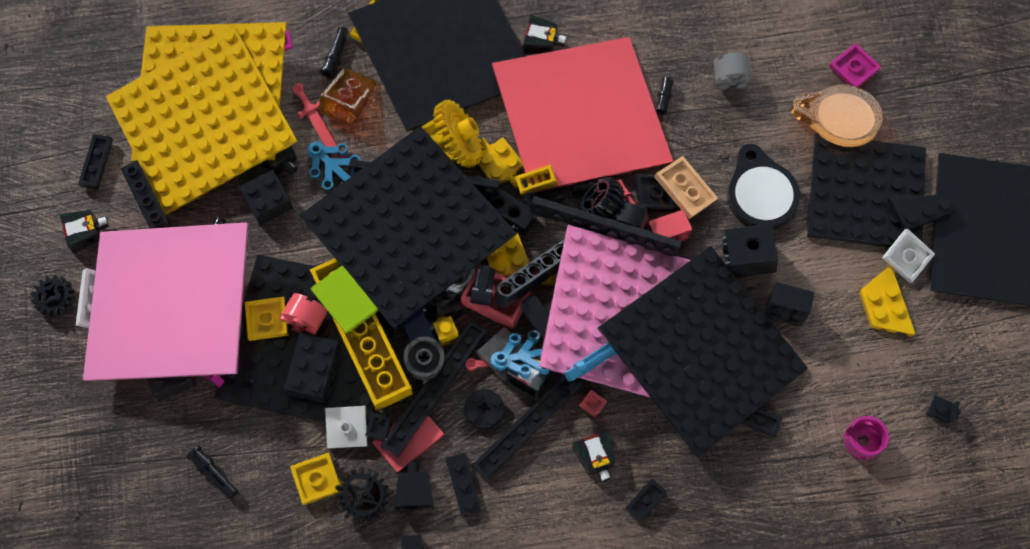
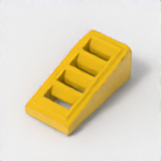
(534, 174)

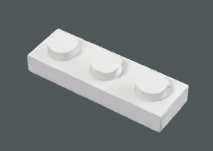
(85, 298)

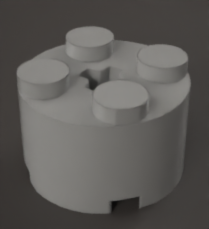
(732, 70)

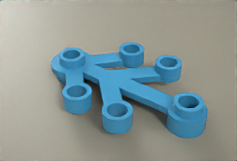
(331, 164)
(524, 356)

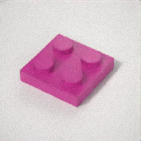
(855, 66)

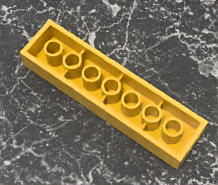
(371, 354)

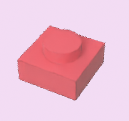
(593, 404)

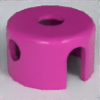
(873, 430)

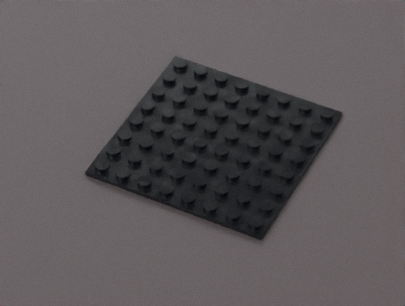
(435, 52)
(407, 226)
(987, 240)
(703, 350)
(266, 362)

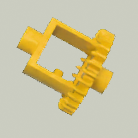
(459, 133)

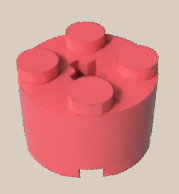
(303, 314)

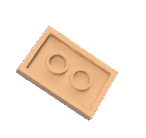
(686, 187)

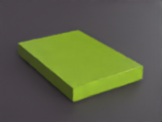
(344, 299)

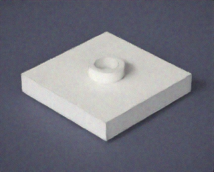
(908, 255)
(346, 427)

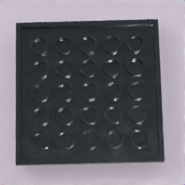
(853, 189)

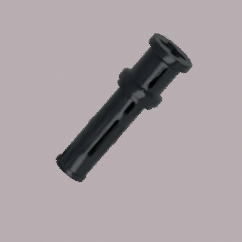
(332, 58)
(206, 466)

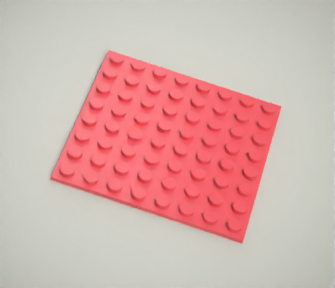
(582, 112)

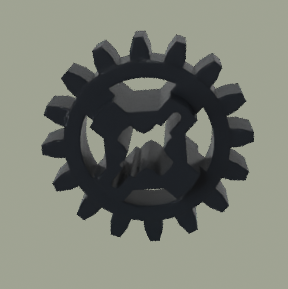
(51, 288)

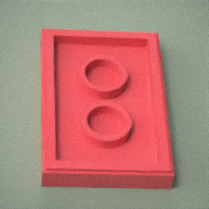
(424, 438)

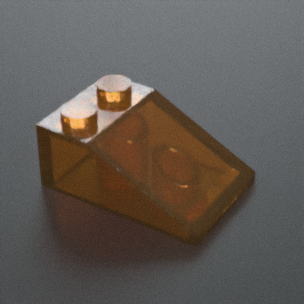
(346, 96)

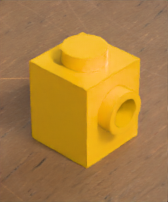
(445, 330)

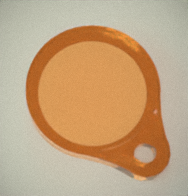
(840, 114)

